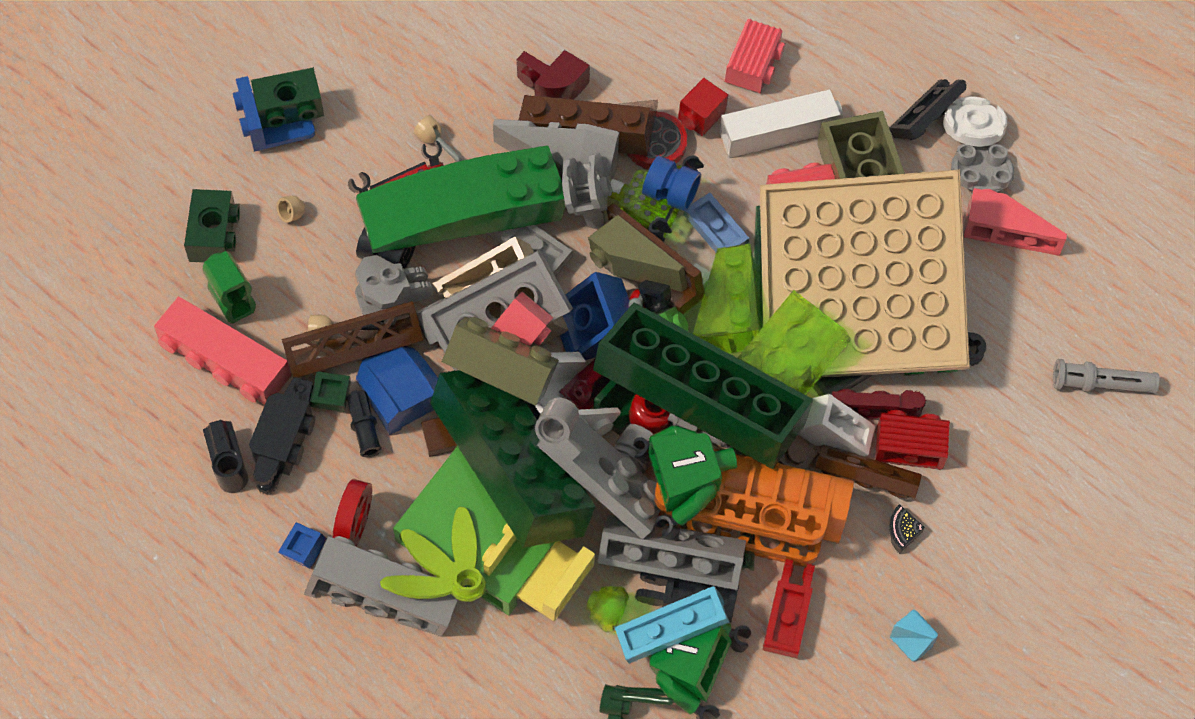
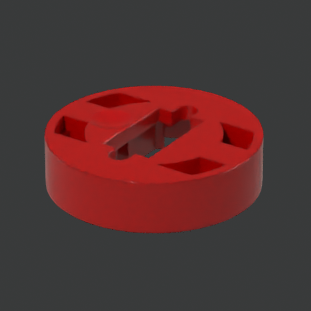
(353, 511)

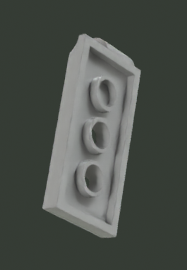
(532, 271)
(597, 465)

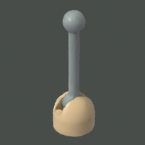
(430, 130)

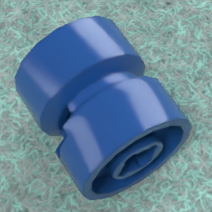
(670, 183)

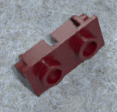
(584, 387)

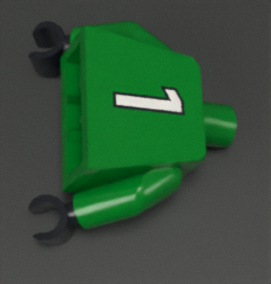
(685, 472)
(691, 667)

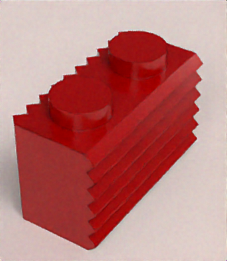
(912, 440)

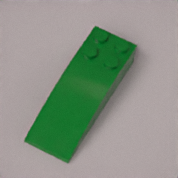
(464, 200)

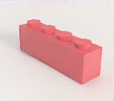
(221, 351)

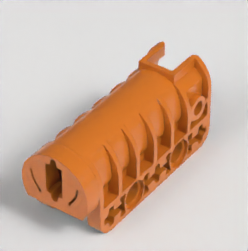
(778, 505)

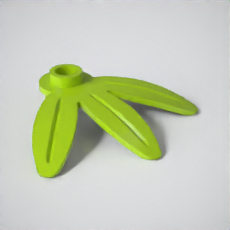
(449, 575)

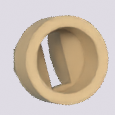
(290, 208)

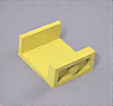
(553, 579)

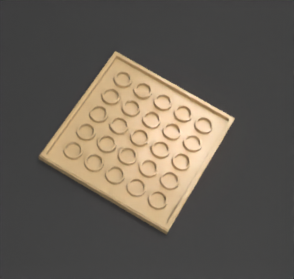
(878, 262)

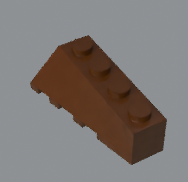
(631, 119)

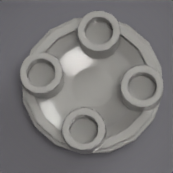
(983, 167)

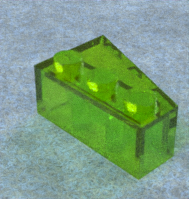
(730, 302)

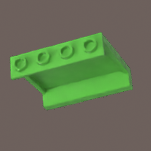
(433, 518)

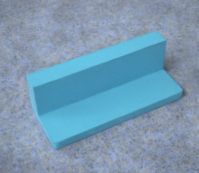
(672, 624)

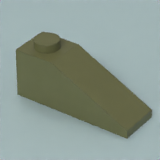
(633, 256)

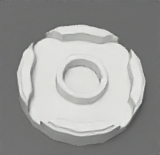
(975, 121)

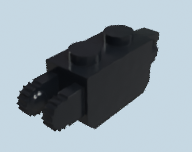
(280, 434)

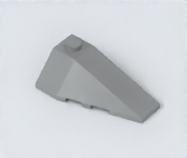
(563, 142)

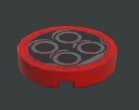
(667, 140)

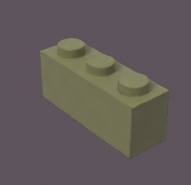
(500, 359)

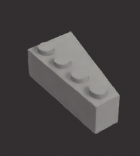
(355, 576)

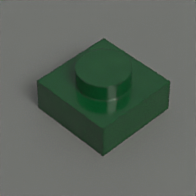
(330, 391)

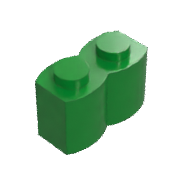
(229, 286)

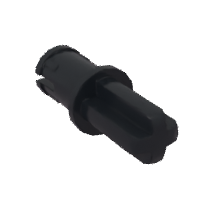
(363, 424)

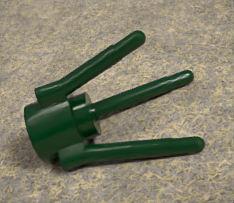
(619, 699)

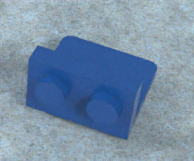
(266, 137)

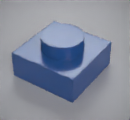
(302, 545)

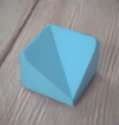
(914, 635)

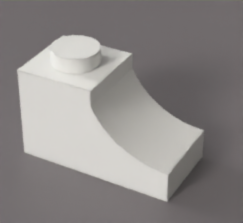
(837, 426)

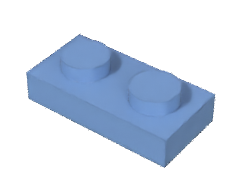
(715, 223)

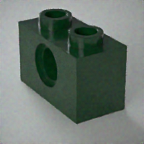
(274, 91)
(210, 209)

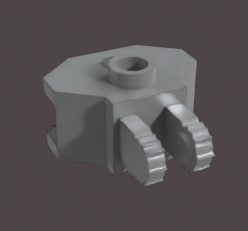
(586, 189)
(389, 285)

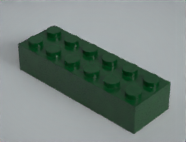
(702, 385)
(502, 449)

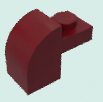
(561, 79)

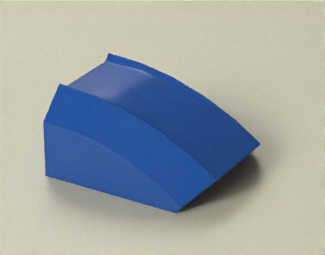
(397, 386)

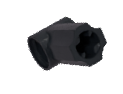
(225, 455)

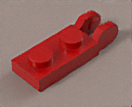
(789, 612)

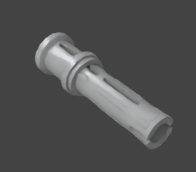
(1087, 378)

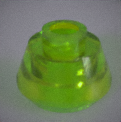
(607, 606)

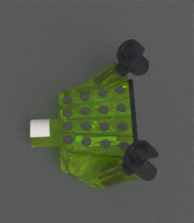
(651, 214)

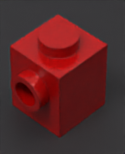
(702, 106)

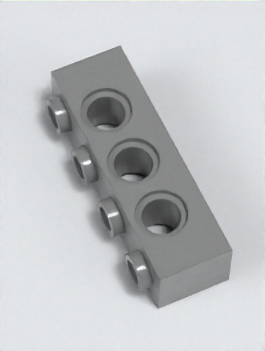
(688, 557)

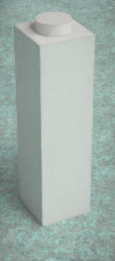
(778, 123)

